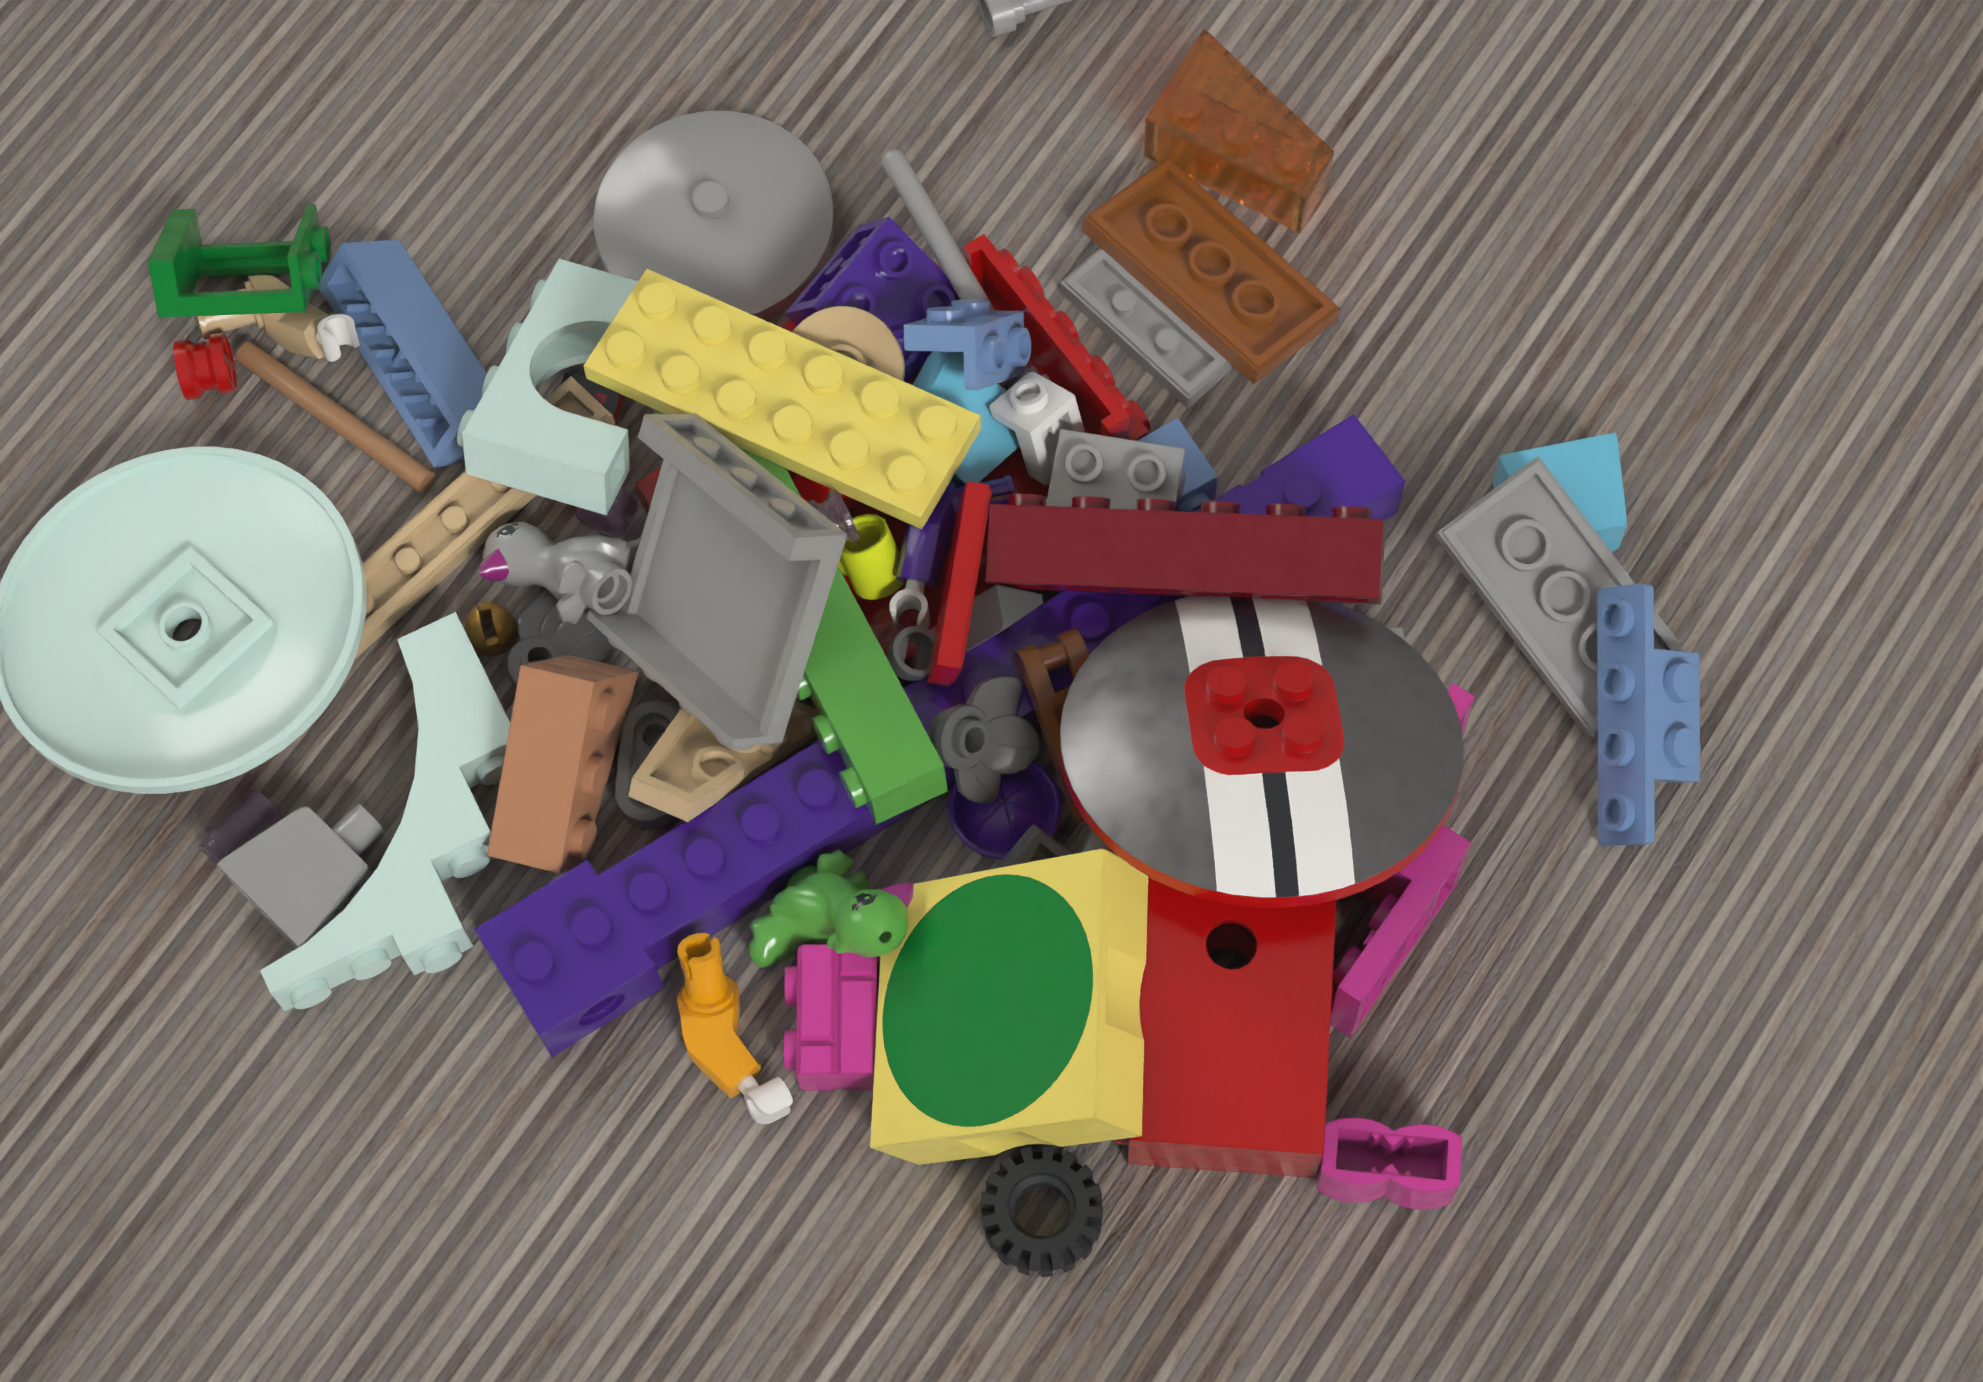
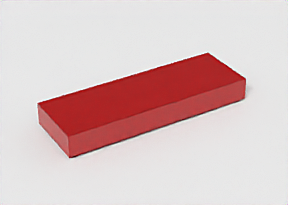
(960, 584)

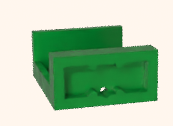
(182, 259)

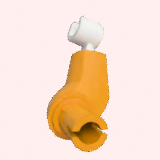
(710, 1028)

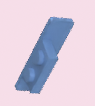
(1643, 715)

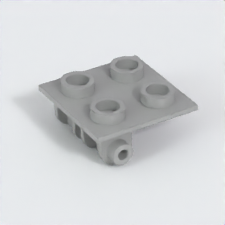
(1114, 470)

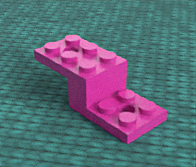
(1404, 911)

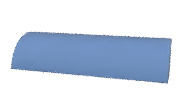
(407, 342)

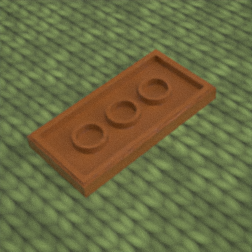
(1210, 270)

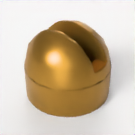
(504, 625)

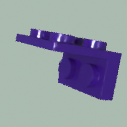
(883, 275)

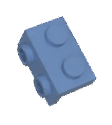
(992, 340)

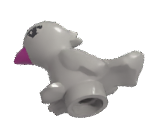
(578, 571)

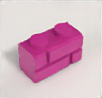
(834, 1019)

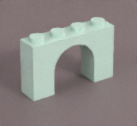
(522, 437)

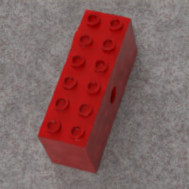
(1234, 1052)

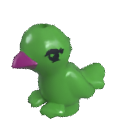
(833, 911)

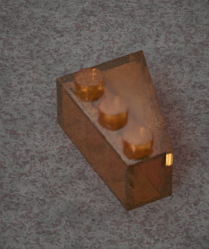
(1238, 137)

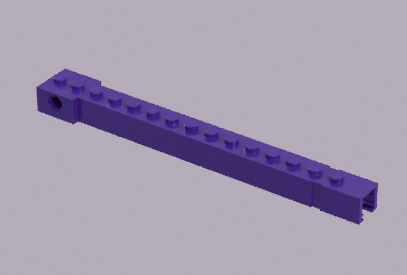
(596, 941)

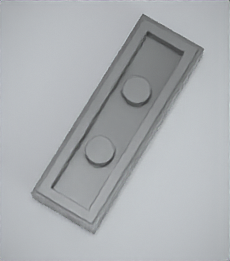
(1144, 328)

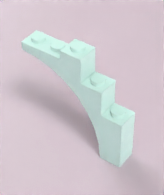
(440, 835)

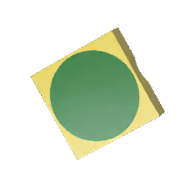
(1013, 1011)

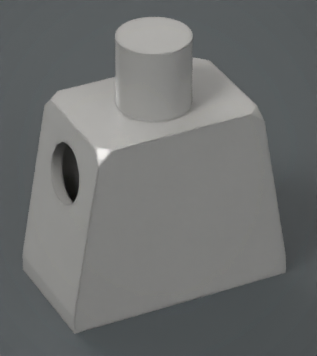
(303, 869)

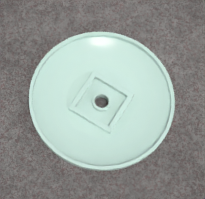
(134, 556)

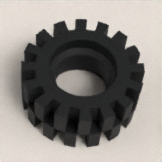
(1050, 1171)

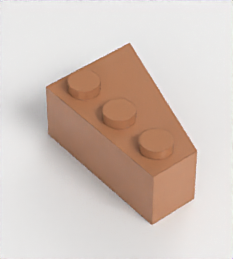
(558, 760)

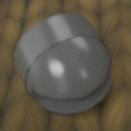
(921, 656)

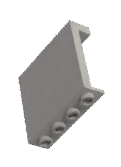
(724, 584)

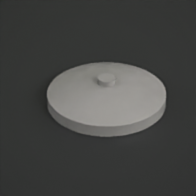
(719, 209)

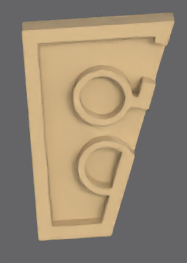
(695, 771)

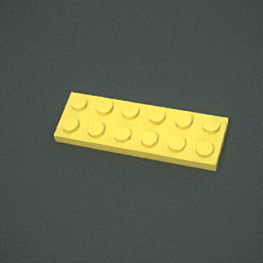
(785, 397)

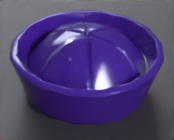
(1022, 801)

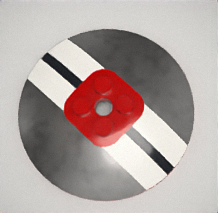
(1249, 812)

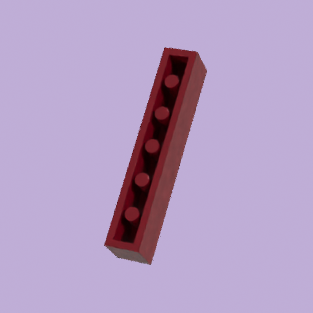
(1185, 551)

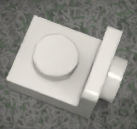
(1036, 414)

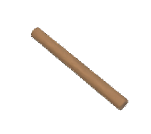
(335, 417)

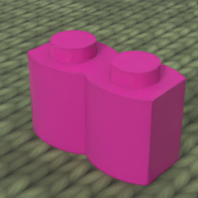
(1407, 1166)

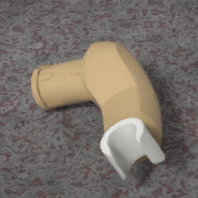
(301, 333)

